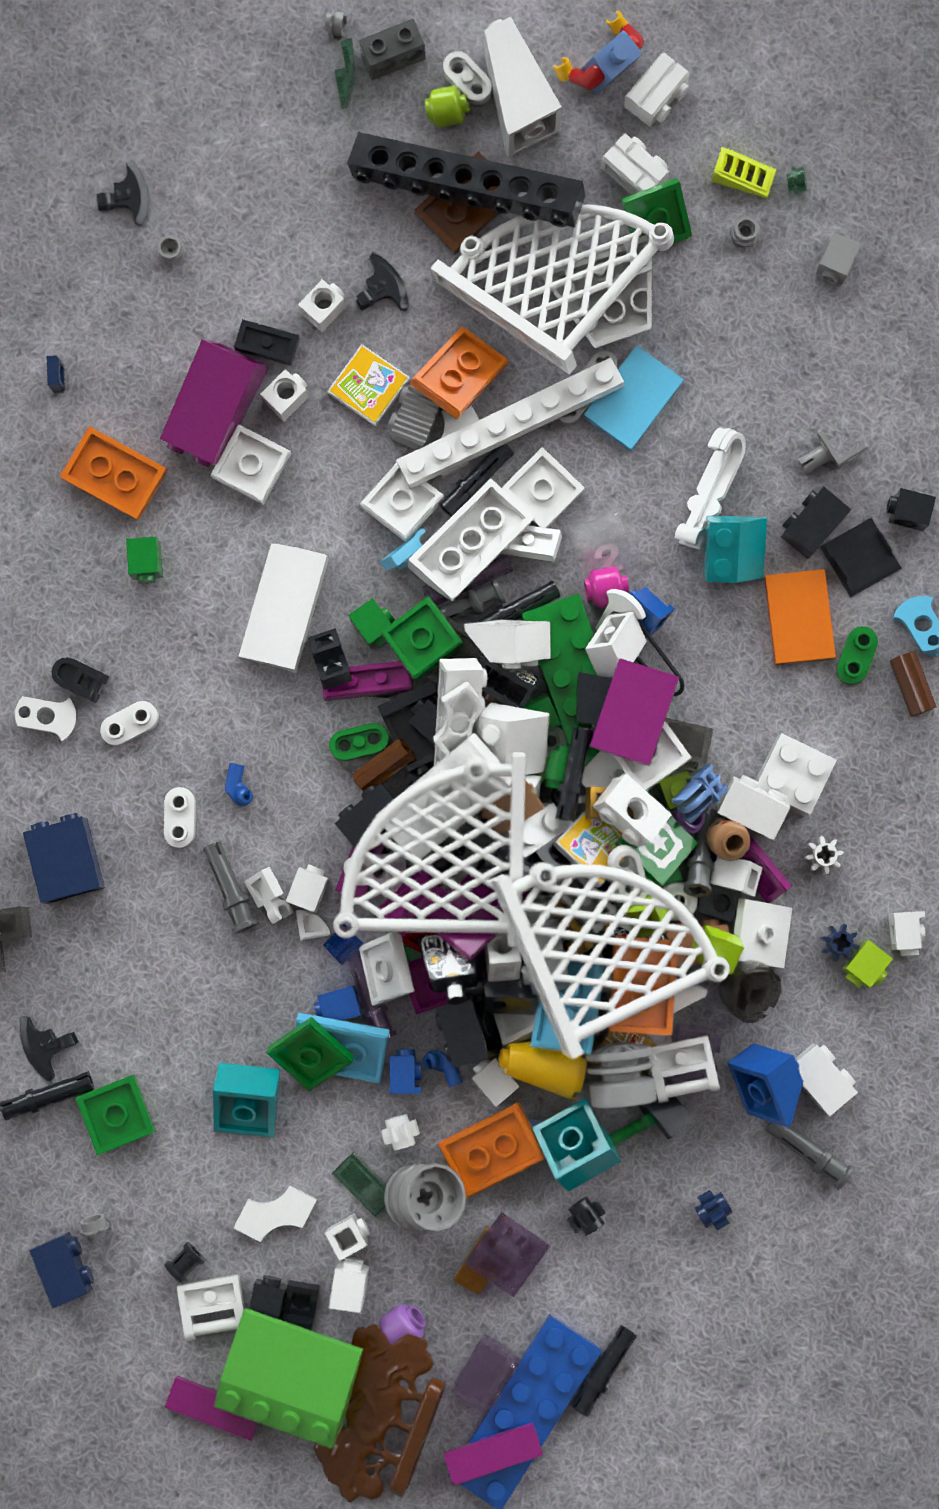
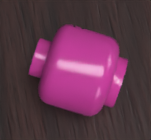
(600, 582)

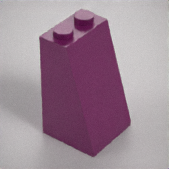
(212, 401)

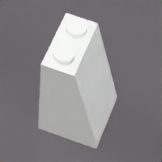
(520, 91)

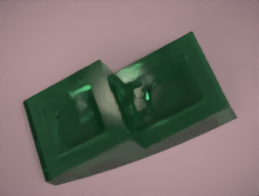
(346, 76)

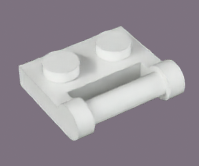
(682, 1058)
(210, 1297)

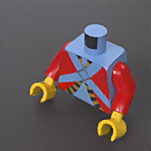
(609, 61)

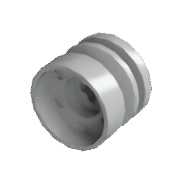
(621, 1075)
(439, 1202)

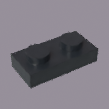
(266, 342)

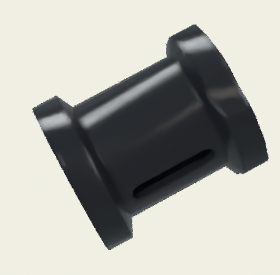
(184, 1262)

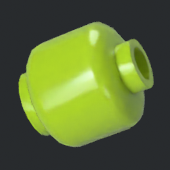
(447, 106)

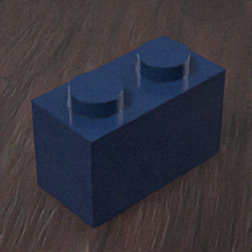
(62, 1269)

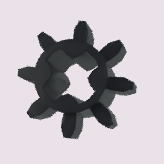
(586, 1216)

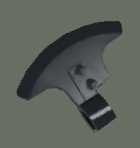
(129, 194)
(382, 285)
(42, 1046)

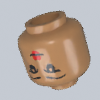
(727, 839)

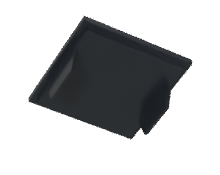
(860, 557)

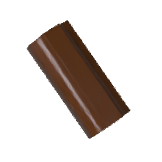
(913, 683)
(384, 765)

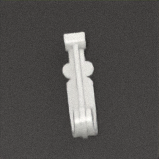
(713, 486)

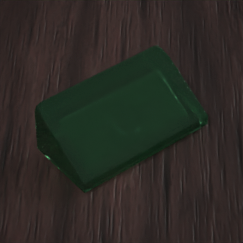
(362, 1182)

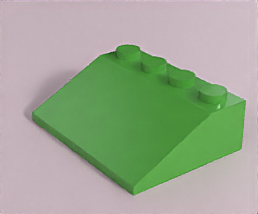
(288, 1378)

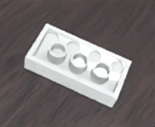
(470, 540)
(284, 607)

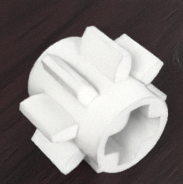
(827, 847)
(400, 1132)

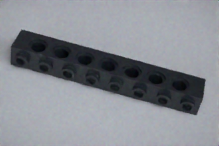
(455, 168)

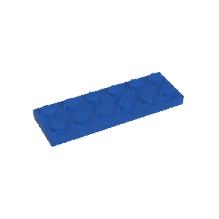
(536, 1394)

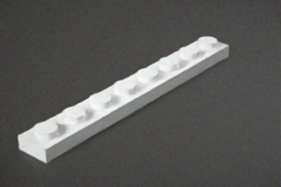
(510, 423)

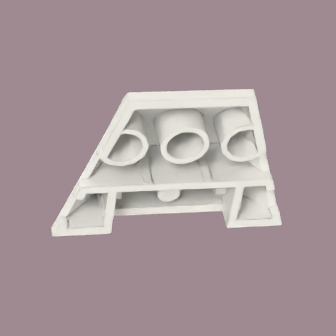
(628, 313)

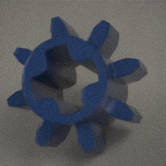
(846, 937)
(713, 1210)

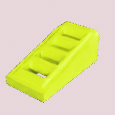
(730, 180)

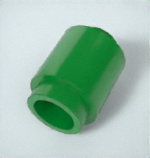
(556, 766)

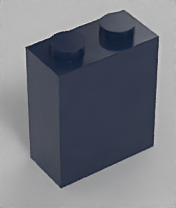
(63, 858)

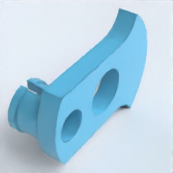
(915, 609)

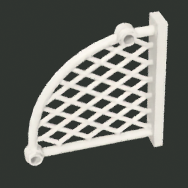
(558, 350)
(373, 838)
(569, 1032)

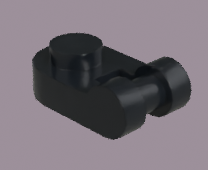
(69, 674)

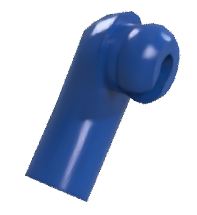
(234, 786)
(437, 1060)

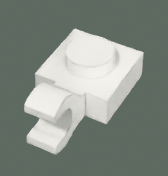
(266, 893)

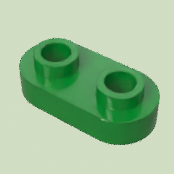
(856, 654)
(359, 741)

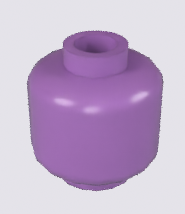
(402, 1321)

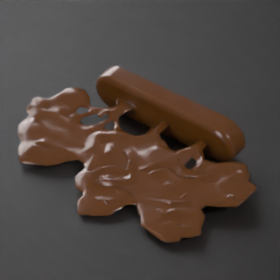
(375, 1409)

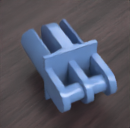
(699, 793)

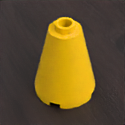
(544, 1068)

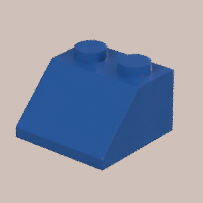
(767, 1083)

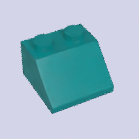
(734, 548)
(246, 1100)
(576, 1145)

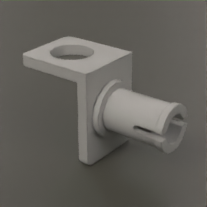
(826, 453)

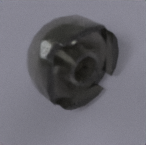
(750, 990)

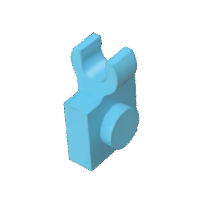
(400, 556)

